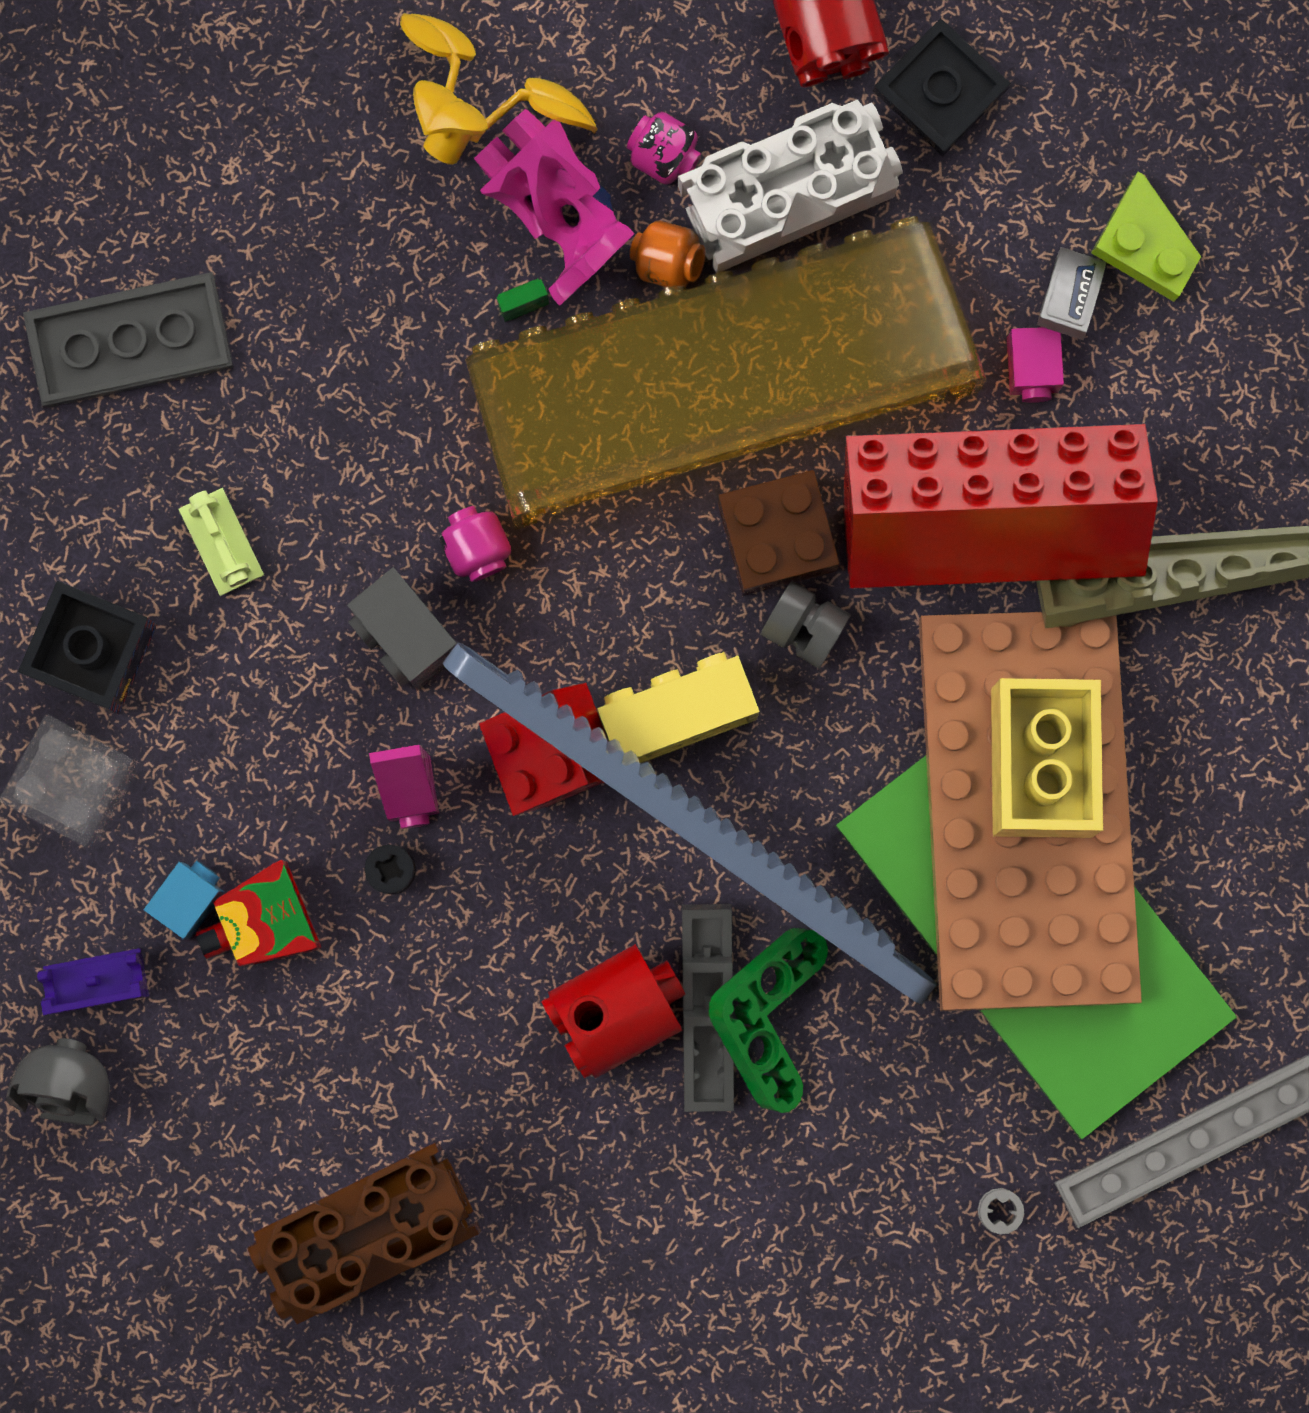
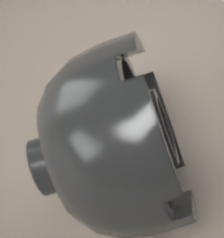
(62, 1083)

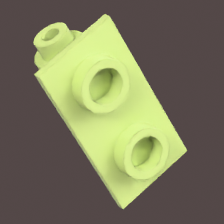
(220, 541)

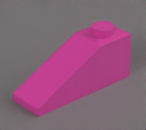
(405, 785)

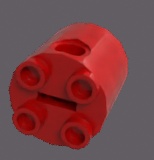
(831, 37)
(632, 1008)

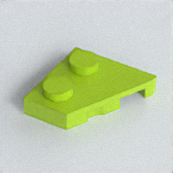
(1147, 241)

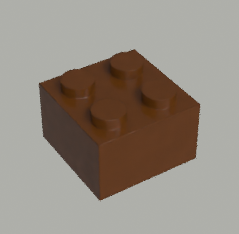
(778, 532)

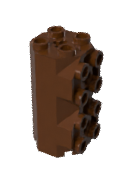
(363, 1234)

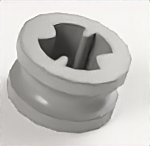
(999, 1226)

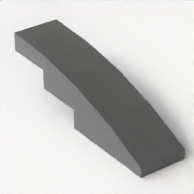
(705, 969)

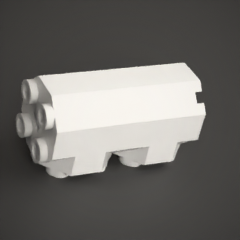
(790, 183)

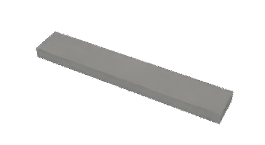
(1187, 1143)

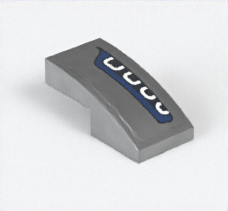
(1071, 293)

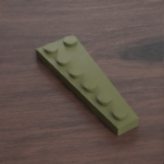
(1182, 571)

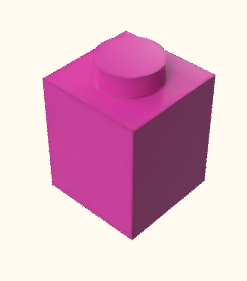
(1034, 363)

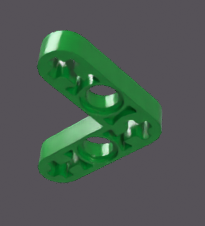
(753, 1010)

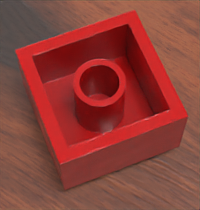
(531, 768)

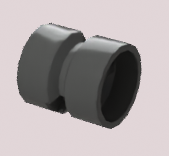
(805, 624)

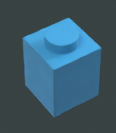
(185, 898)

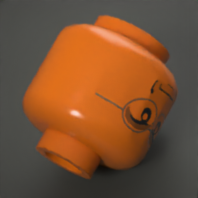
(667, 254)

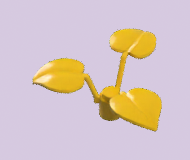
(452, 121)

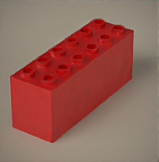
(998, 505)

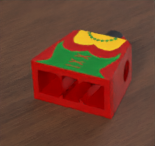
(261, 920)

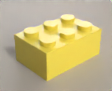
(680, 708)
(1046, 758)

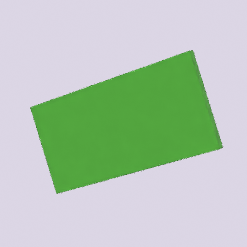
(1079, 1056)

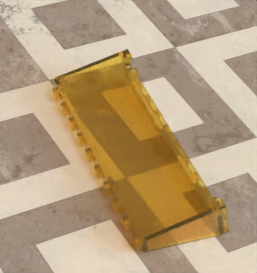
(722, 368)

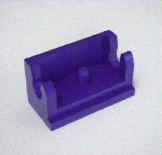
(93, 982)

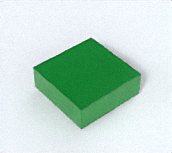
(522, 299)

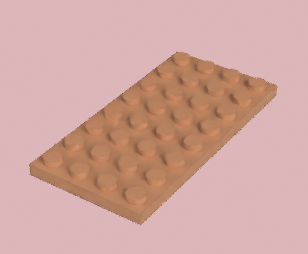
(1023, 914)

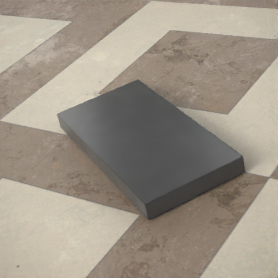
(128, 340)

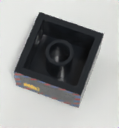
(87, 647)

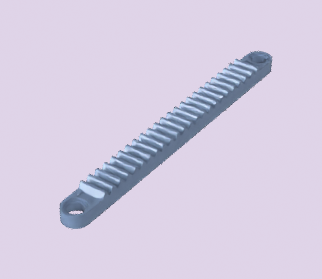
(690, 820)

